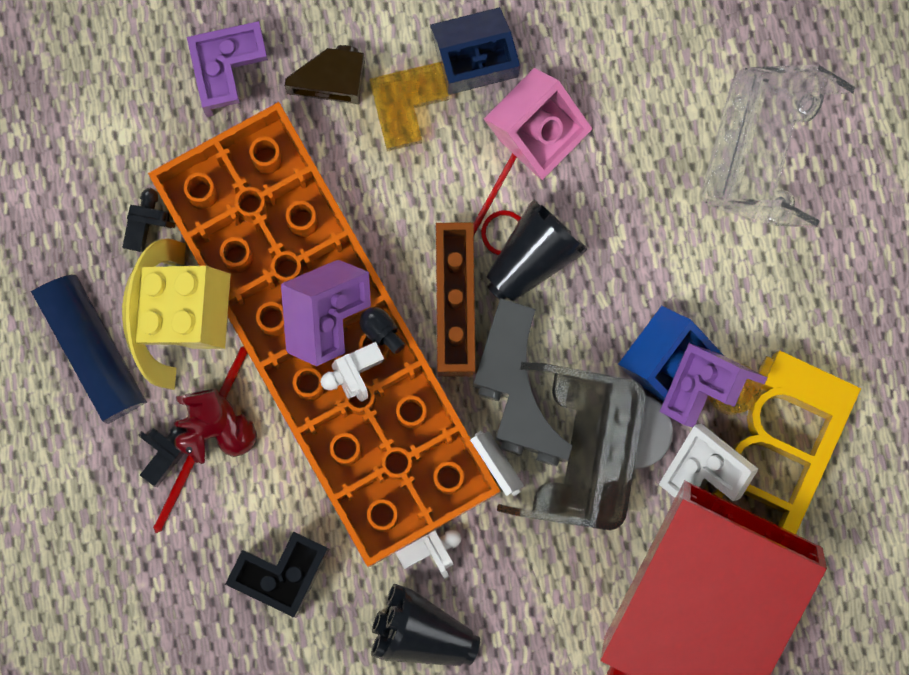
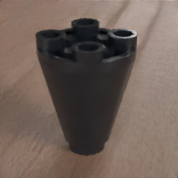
(421, 632)

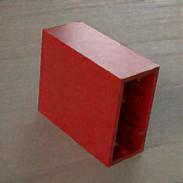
(713, 593)

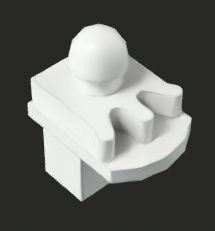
(347, 371)
(433, 546)

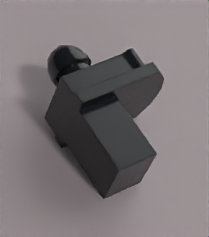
(141, 217)
(166, 456)

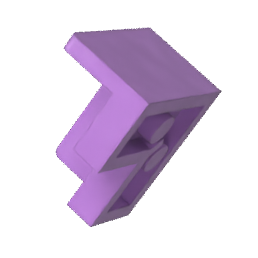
(215, 56)
(316, 309)
(704, 374)

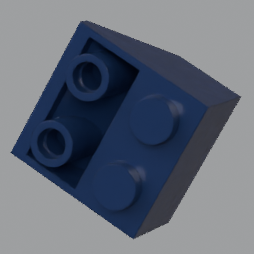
(475, 50)

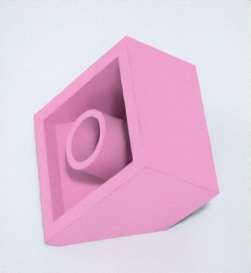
(538, 122)

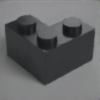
(284, 584)

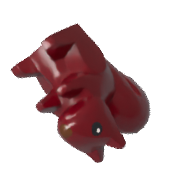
(211, 417)

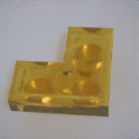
(399, 94)

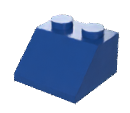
(659, 350)

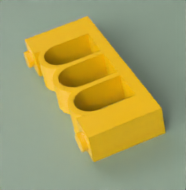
(817, 393)

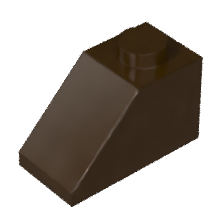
(330, 76)

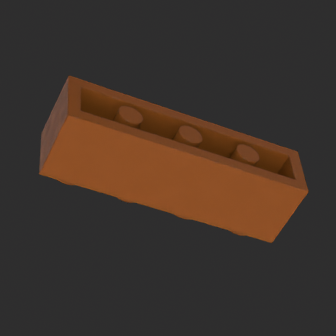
(455, 299)

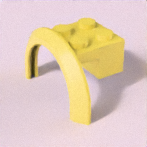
(172, 307)

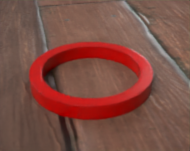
(488, 220)

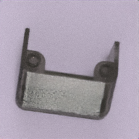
(601, 452)

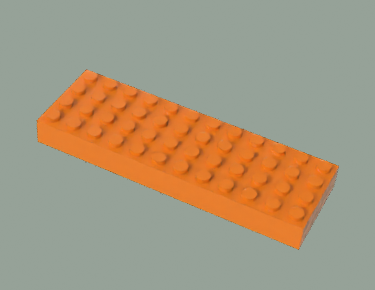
(265, 217)

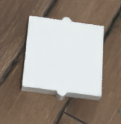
(497, 463)

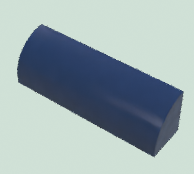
(89, 347)

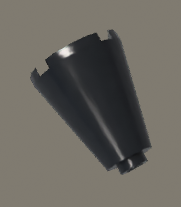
(532, 253)

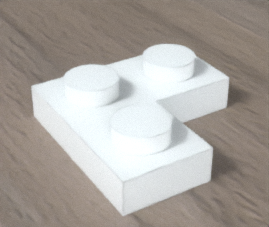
(710, 459)

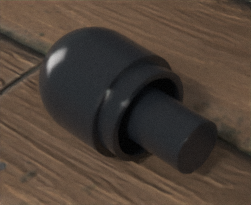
(381, 329)

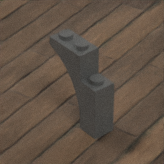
(500, 375)

